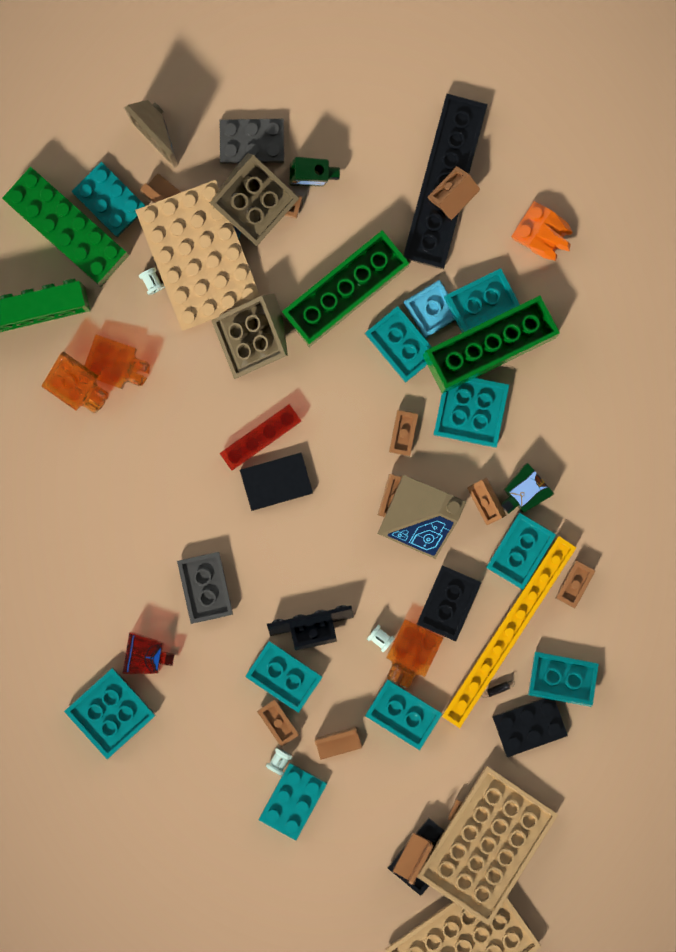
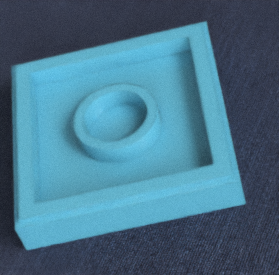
(430, 309)

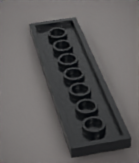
(452, 147)

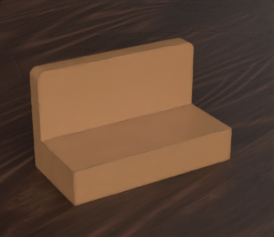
(159, 189)
(454, 192)
(338, 743)
(413, 857)

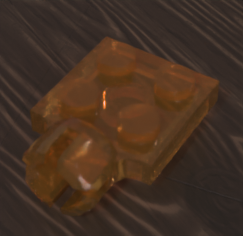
(115, 363)
(75, 384)
(412, 653)

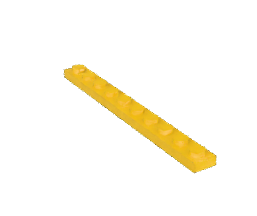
(508, 632)

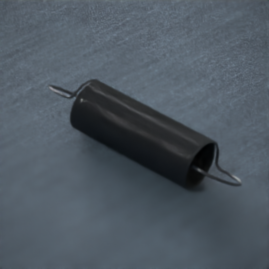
(498, 689)

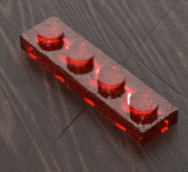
(260, 437)

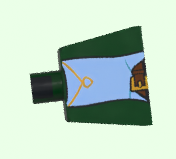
(303, 172)
(525, 490)

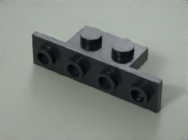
(313, 628)

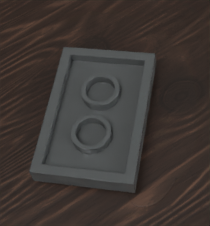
(255, 136)
(205, 587)

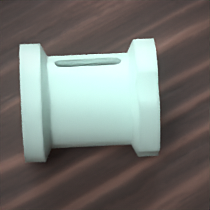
(151, 281)
(380, 638)
(280, 754)

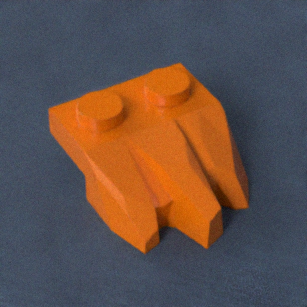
(543, 231)

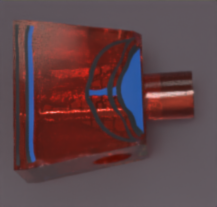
(145, 655)

